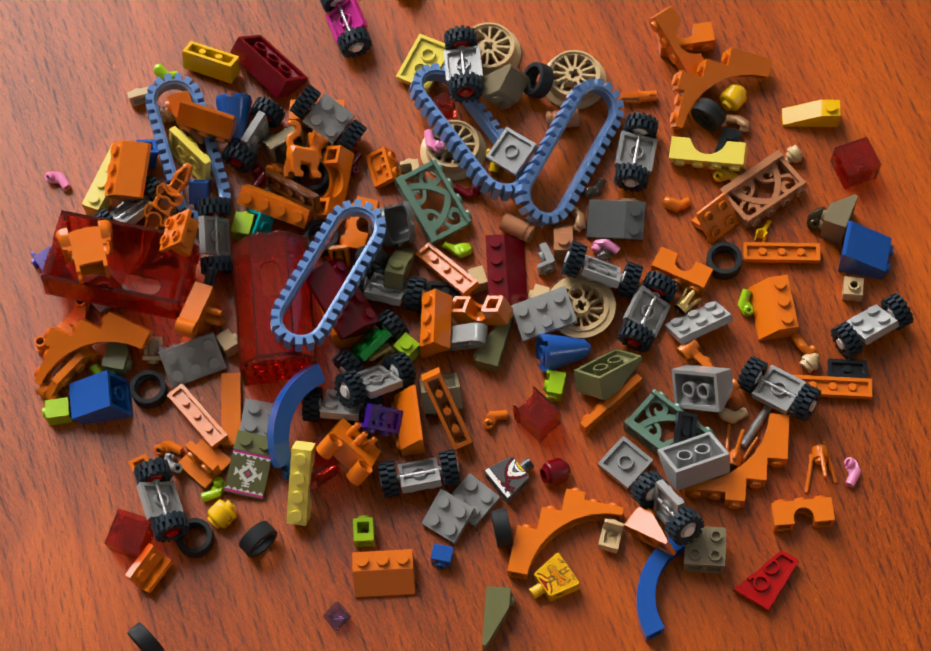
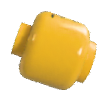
(733, 97)
(222, 514)

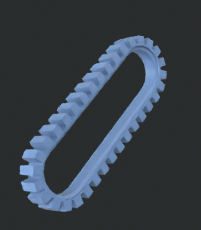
(159, 134)
(454, 141)
(549, 142)
(306, 265)

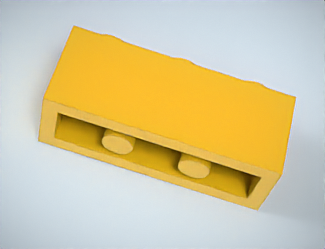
(210, 62)

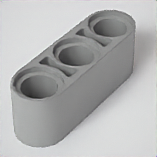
(468, 336)

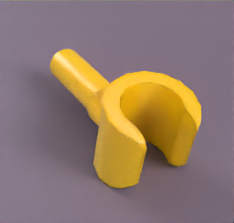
(762, 232)

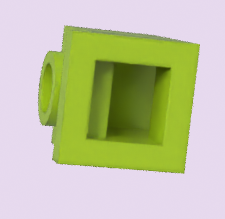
(554, 385)
(363, 539)

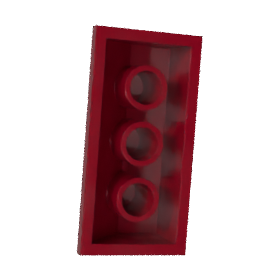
(268, 65)
(506, 268)
(325, 283)

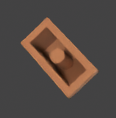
(562, 240)

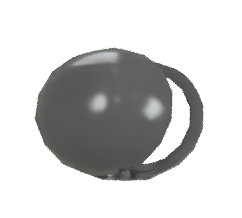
(397, 229)

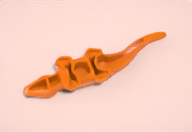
(167, 198)

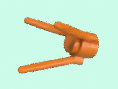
(736, 457)
(820, 457)

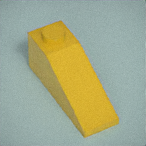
(812, 114)

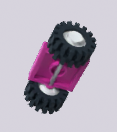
(347, 26)

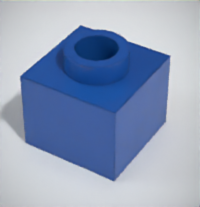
(442, 556)

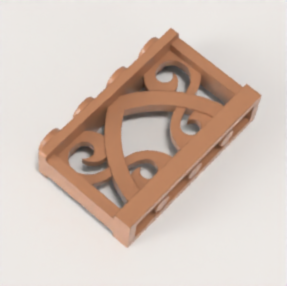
(769, 205)

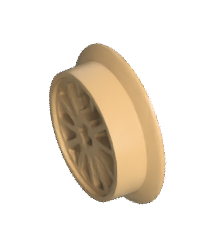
(491, 47)
(574, 75)
(452, 169)
(604, 296)

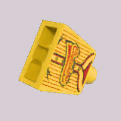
(554, 580)

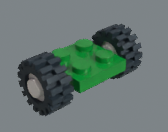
(389, 328)

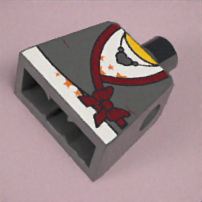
(509, 477)

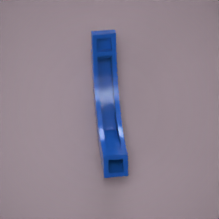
(282, 414)
(647, 613)

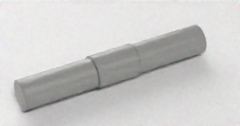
(755, 426)

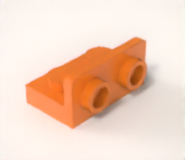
(383, 167)
(148, 568)

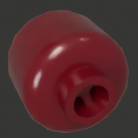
(555, 471)

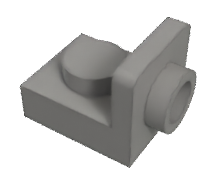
(547, 260)

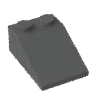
(616, 220)

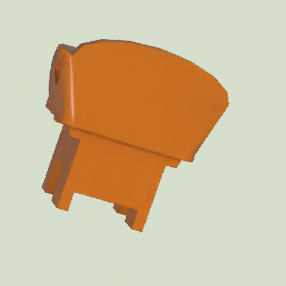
(87, 248)

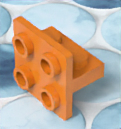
(716, 218)
(179, 233)
(203, 462)

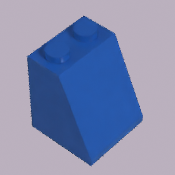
(865, 252)
(100, 398)

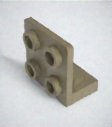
(706, 551)

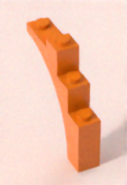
(691, 86)
(85, 333)
(753, 472)
(552, 521)

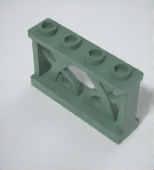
(430, 227)
(641, 430)

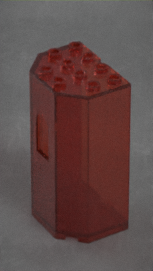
(135, 254)
(260, 355)

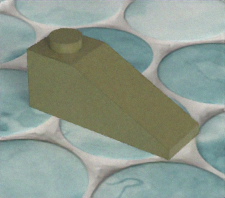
(399, 268)
(491, 355)
(117, 358)
(496, 611)

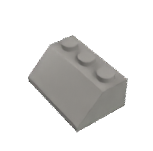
(702, 387)
(694, 460)

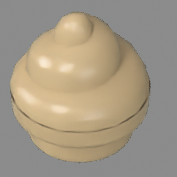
(794, 154)
(810, 362)

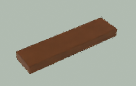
(293, 190)

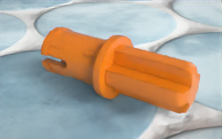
(639, 96)

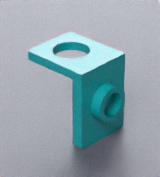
(263, 222)

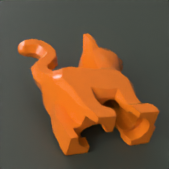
(300, 155)

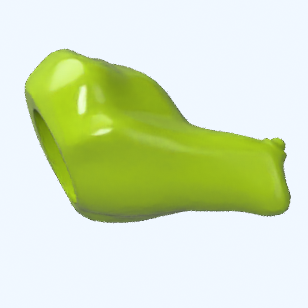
(459, 250)

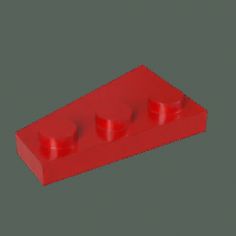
(768, 581)

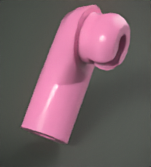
(431, 143)
(58, 178)
(605, 244)
(853, 470)

